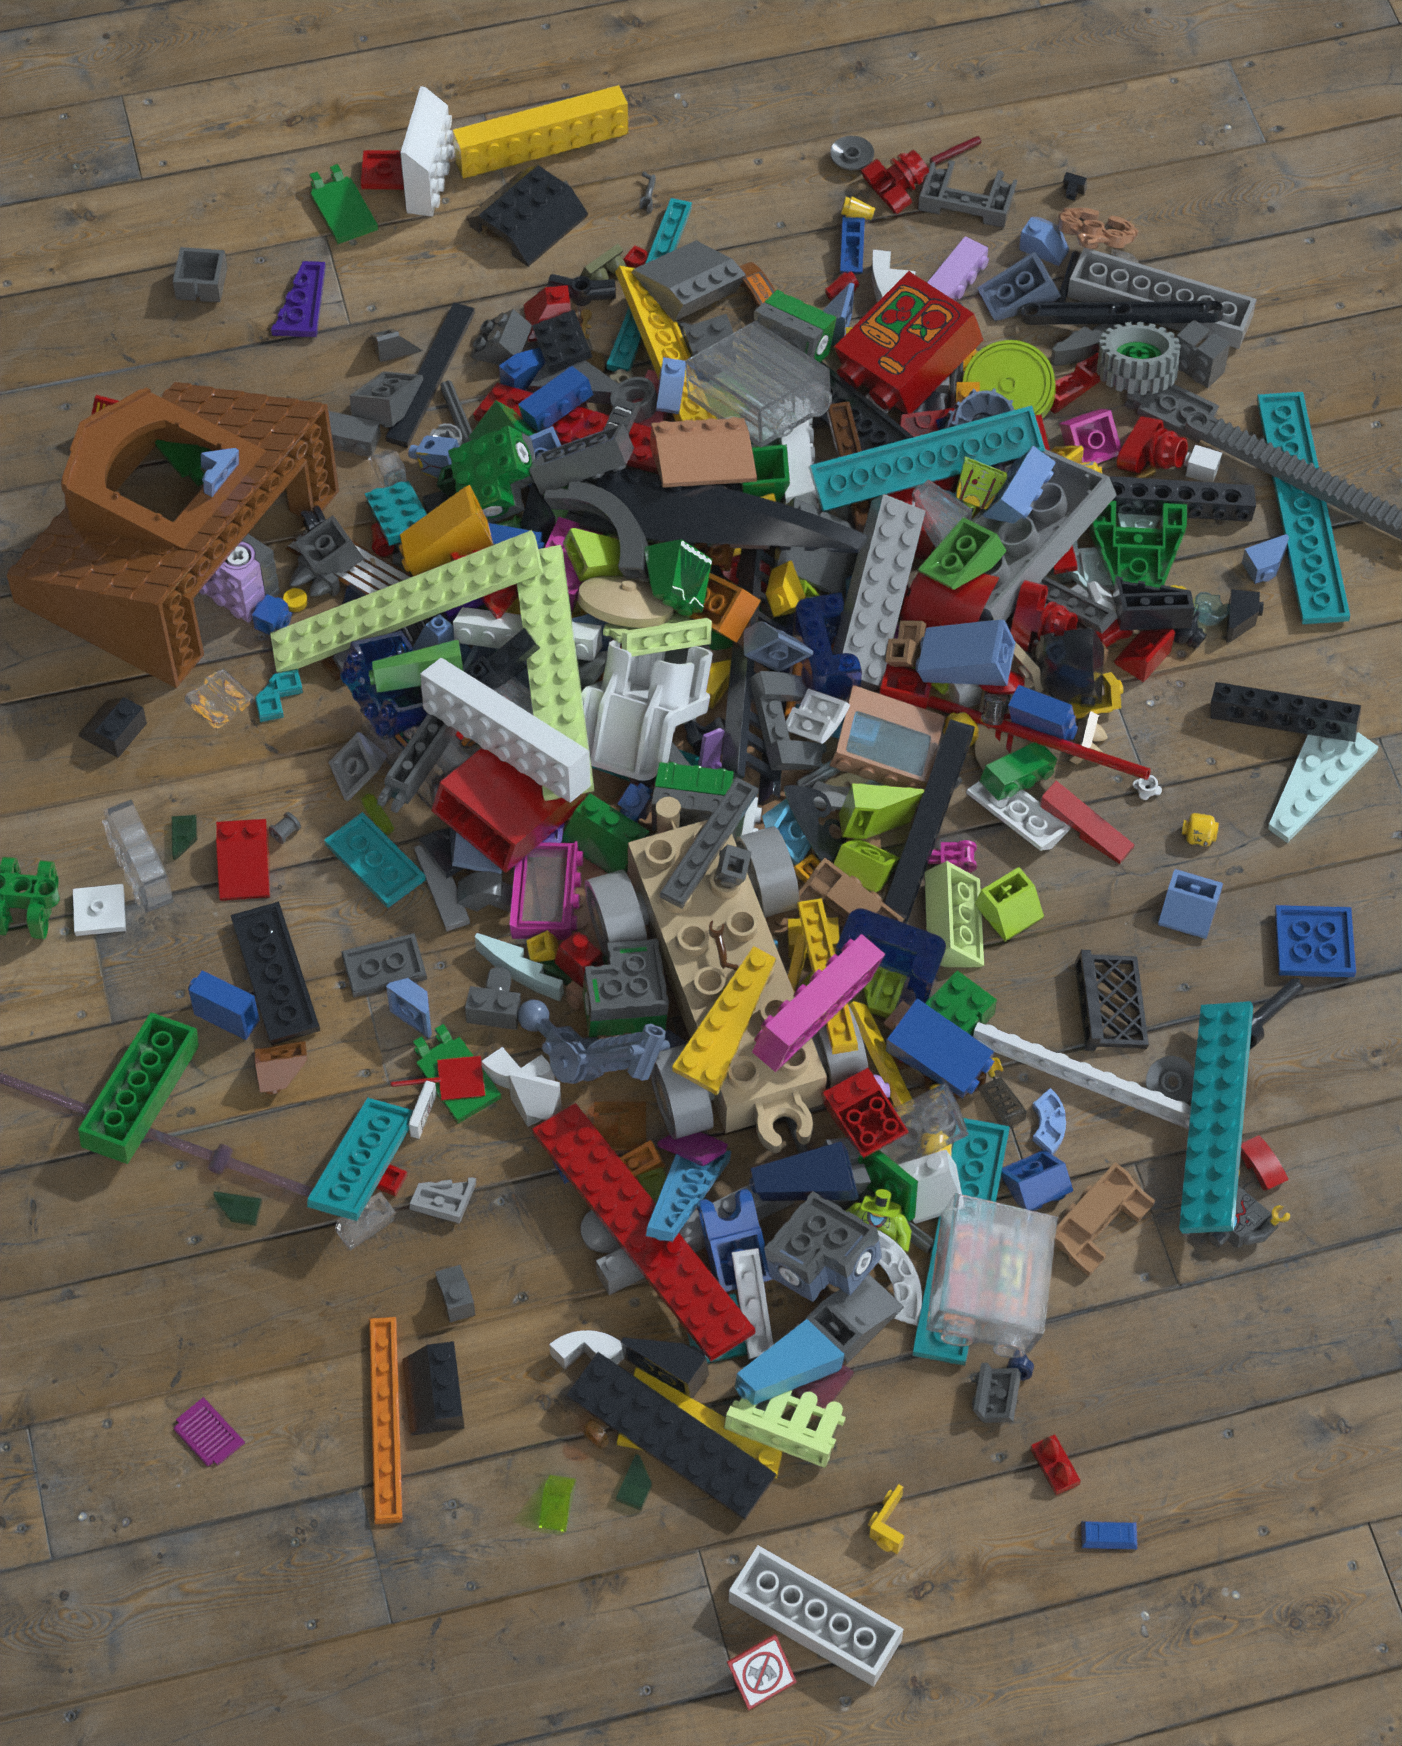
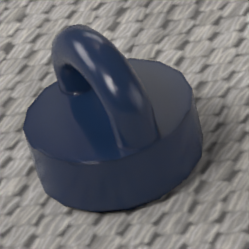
(1024, 1365)

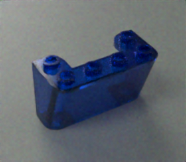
(388, 710)

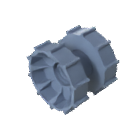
(978, 406)

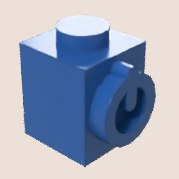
(271, 614)
(636, 802)

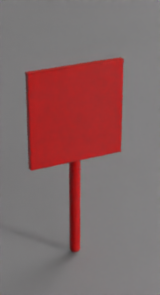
(457, 1078)

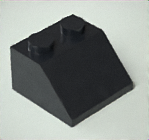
(115, 725)

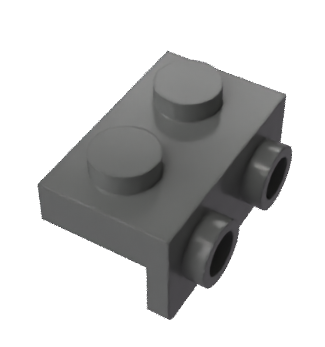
(996, 1394)

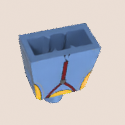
(433, 454)

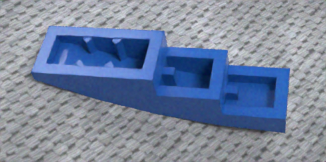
(852, 245)

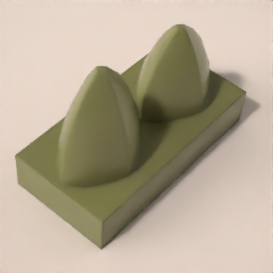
(610, 259)

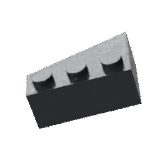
(1152, 607)

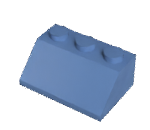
(1021, 487)

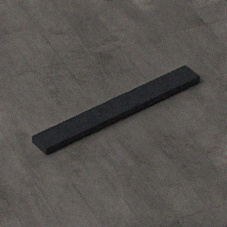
(433, 371)

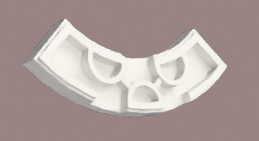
(903, 1278)

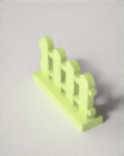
(675, 634)
(787, 1435)

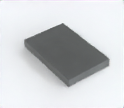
(383, 962)

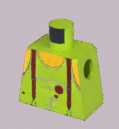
(978, 484)

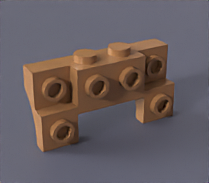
(842, 892)
(1094, 1212)

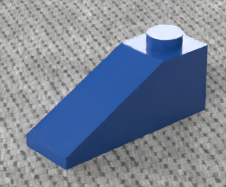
(521, 368)

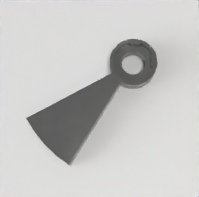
(607, 390)

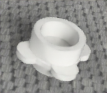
(1153, 786)

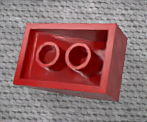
(243, 859)

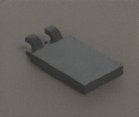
(1171, 407)

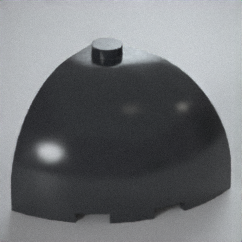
(1071, 666)

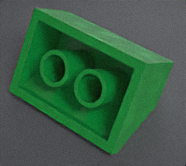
(603, 834)

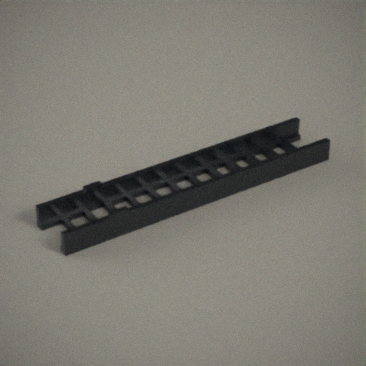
(740, 691)

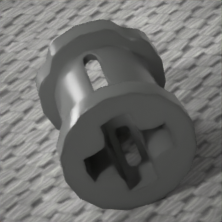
(284, 827)

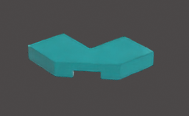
(279, 686)

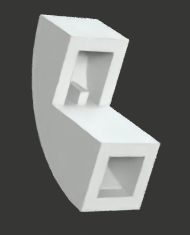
(500, 1063)
(573, 1345)

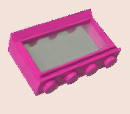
(546, 891)

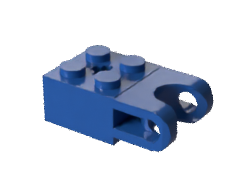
(730, 1235)

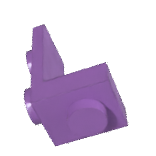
(711, 749)

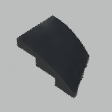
(438, 848)

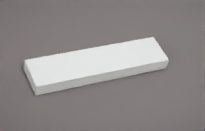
(753, 1300)

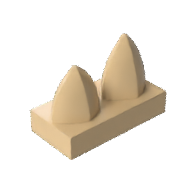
(1088, 731)

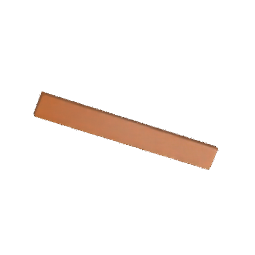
(385, 1421)

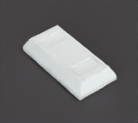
(1101, 595)

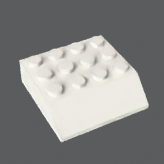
(426, 153)

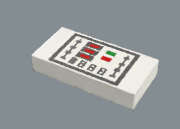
(422, 1109)

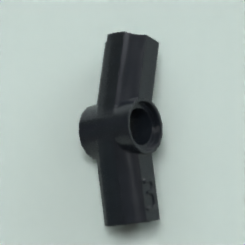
(584, 290)

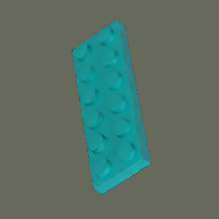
(361, 1159)

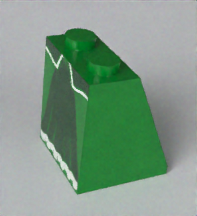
(678, 575)

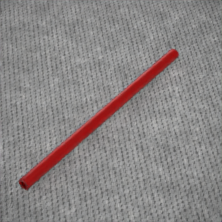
(1046, 740)

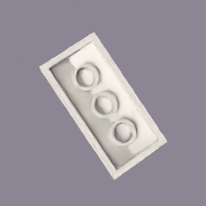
(1023, 816)

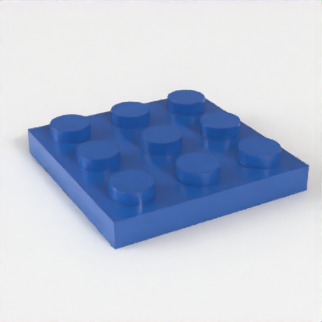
(1315, 941)

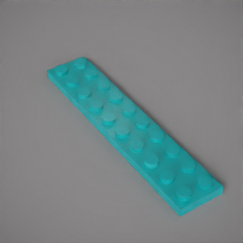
(924, 457)
(1216, 1118)
(979, 1170)

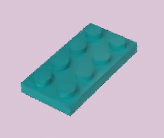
(395, 509)
(375, 860)

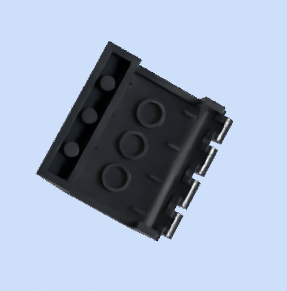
(530, 213)

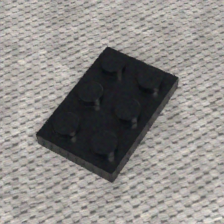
(562, 341)

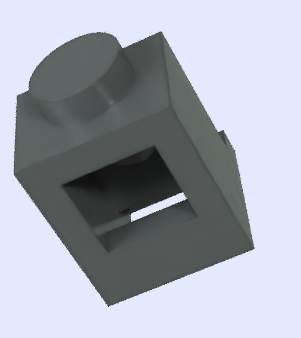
(738, 860)

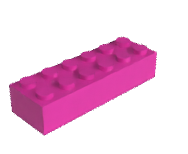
(817, 1002)

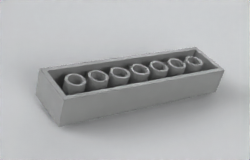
(1114, 279)
(879, 585)

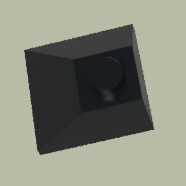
(538, 514)

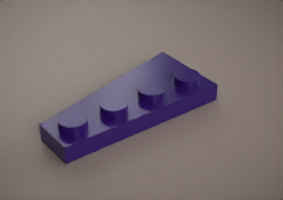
(303, 303)

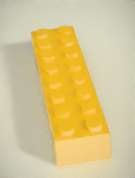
(540, 131)

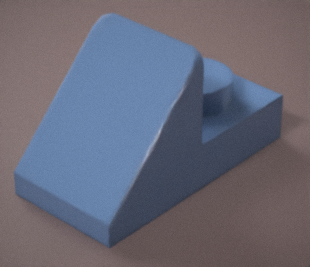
(219, 467)

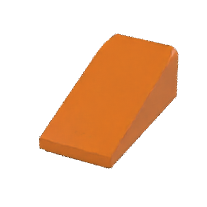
(643, 1159)

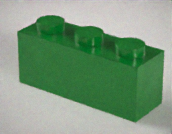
(1018, 770)

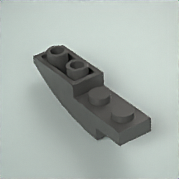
(1080, 345)

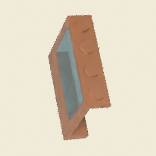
(887, 740)

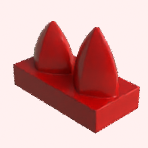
(1055, 1464)

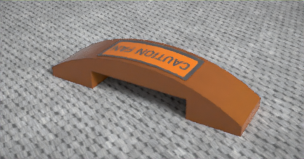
(756, 283)

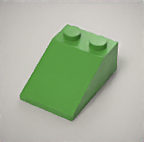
(963, 555)

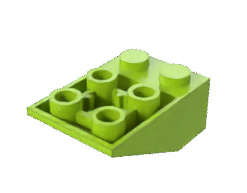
(877, 809)

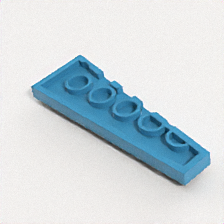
(681, 1191)

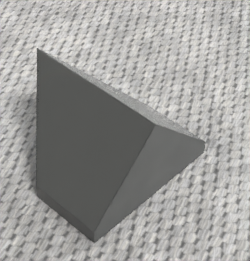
(391, 345)

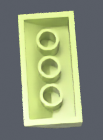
(953, 915)

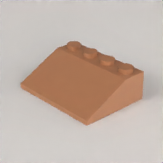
(702, 452)

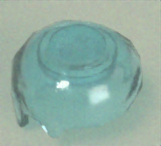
(1211, 609)

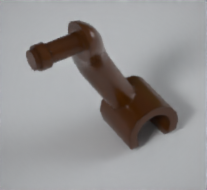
(717, 935)

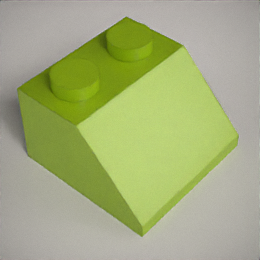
(866, 863)

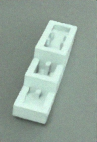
(521, 970)

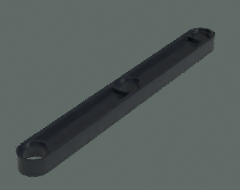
(1105, 312)

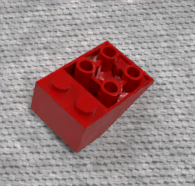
(864, 1113)

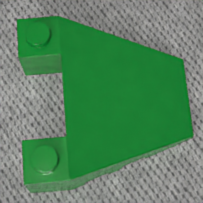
(1139, 552)

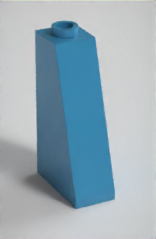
(788, 1364)

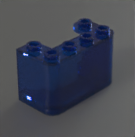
(816, 627)
(906, 948)

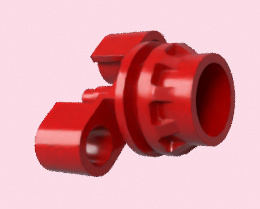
(892, 182)
(1153, 444)
(1034, 620)

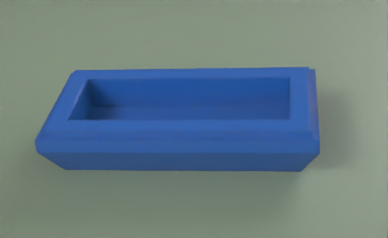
(1109, 1535)

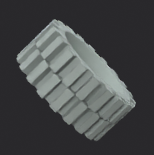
(1138, 358)

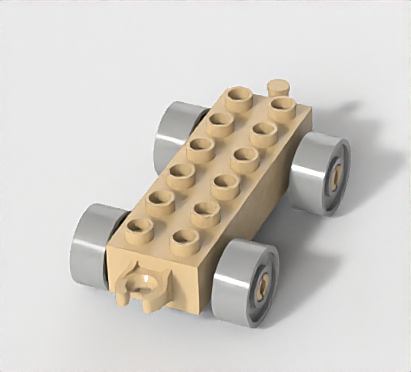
(692, 965)

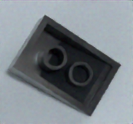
(669, 1362)

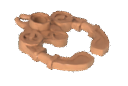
(1092, 231)

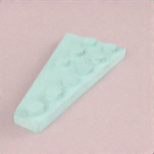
(1316, 777)

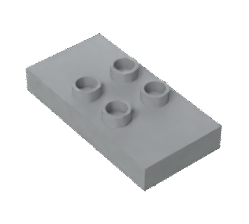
(1038, 542)

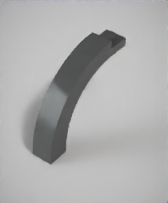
(603, 503)

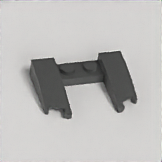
(993, 208)
(783, 753)

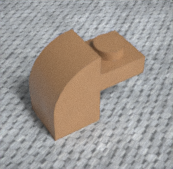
(906, 649)

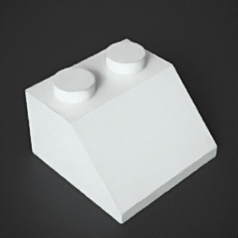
(936, 1183)

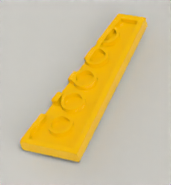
(718, 1037)

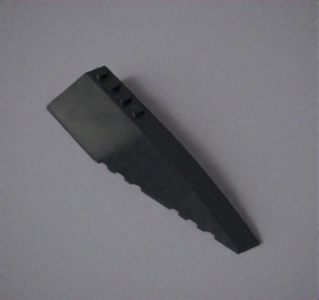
(718, 517)

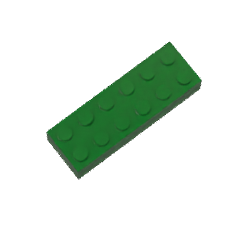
(138, 1088)

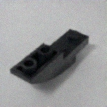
(505, 661)

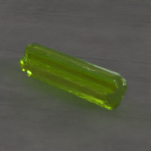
(377, 814)

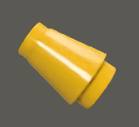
(857, 209)

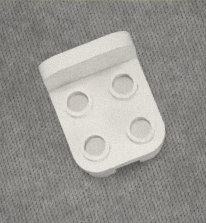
(639, 706)

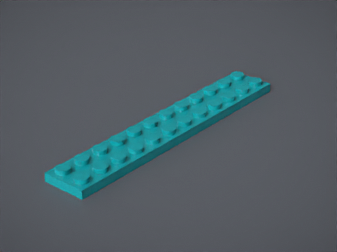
(1303, 516)

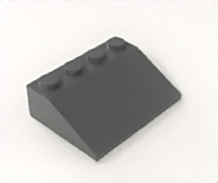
(689, 279)
(818, 567)

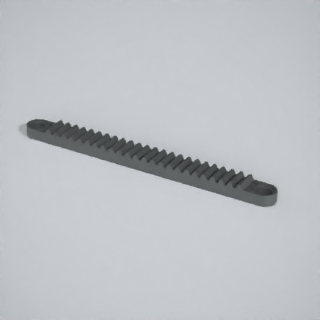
(1297, 472)

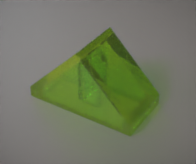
(557, 1502)

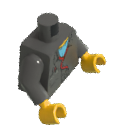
(1252, 1222)

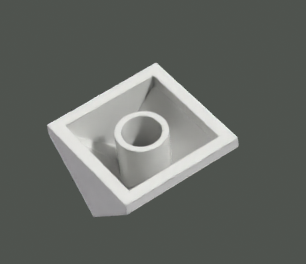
(534, 1097)

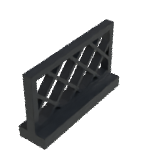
(1090, 996)

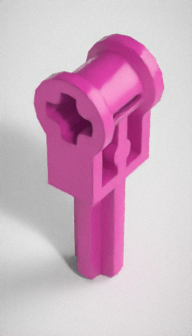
(955, 854)

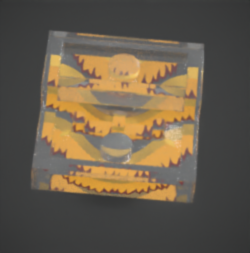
(219, 699)

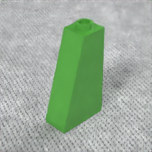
(405, 669)

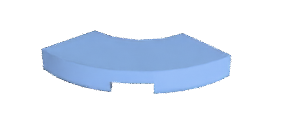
(1051, 1122)

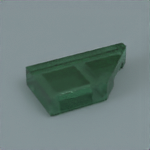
(183, 834)
(239, 1208)
(635, 1486)

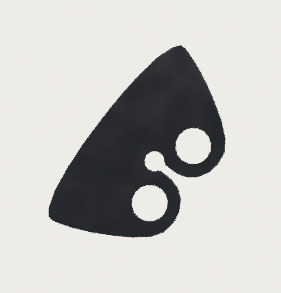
(802, 805)

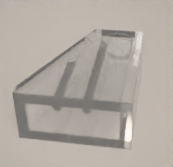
(941, 510)

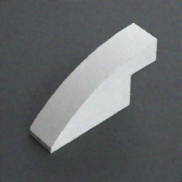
(882, 276)

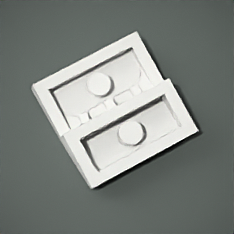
(817, 716)

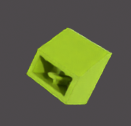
(1010, 904)

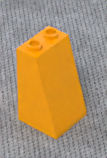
(451, 527)

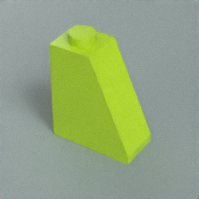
(592, 554)

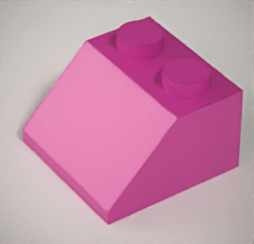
(1095, 433)

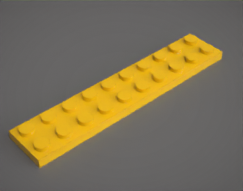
(660, 337)

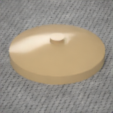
(623, 602)

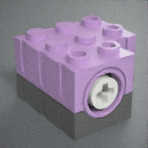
(244, 579)

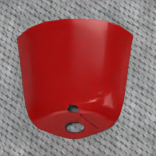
(943, 606)

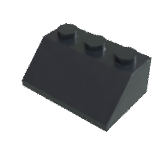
(433, 1389)

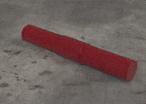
(955, 150)

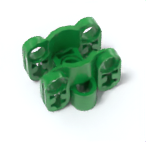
(38, 898)

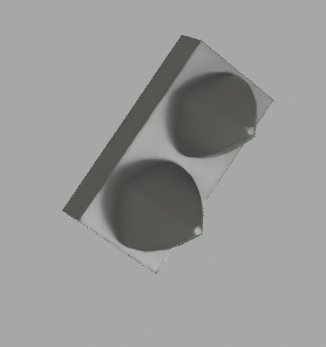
(322, 582)

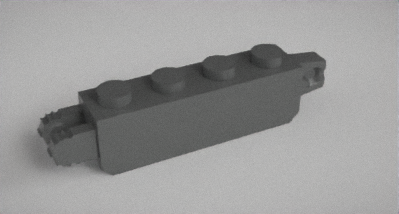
(416, 762)

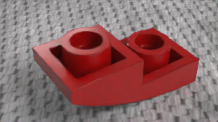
(1265, 1164)

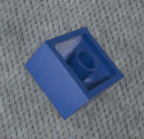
(1037, 1180)

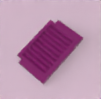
(696, 1147)
(207, 1433)

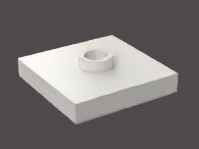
(99, 910)

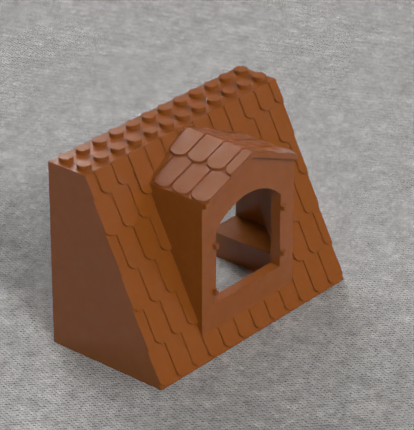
(132, 574)

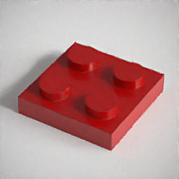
(382, 170)

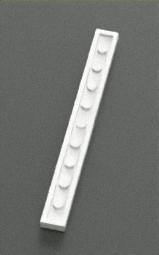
(1083, 1075)

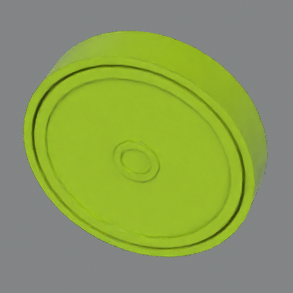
(1016, 372)

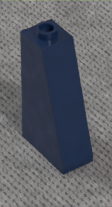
(795, 1177)

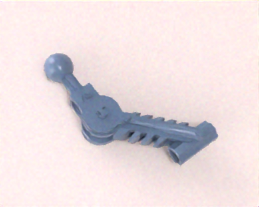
(589, 1058)

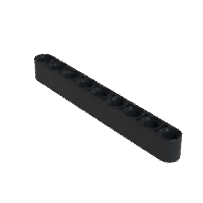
(929, 818)

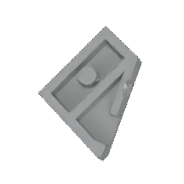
(443, 1199)

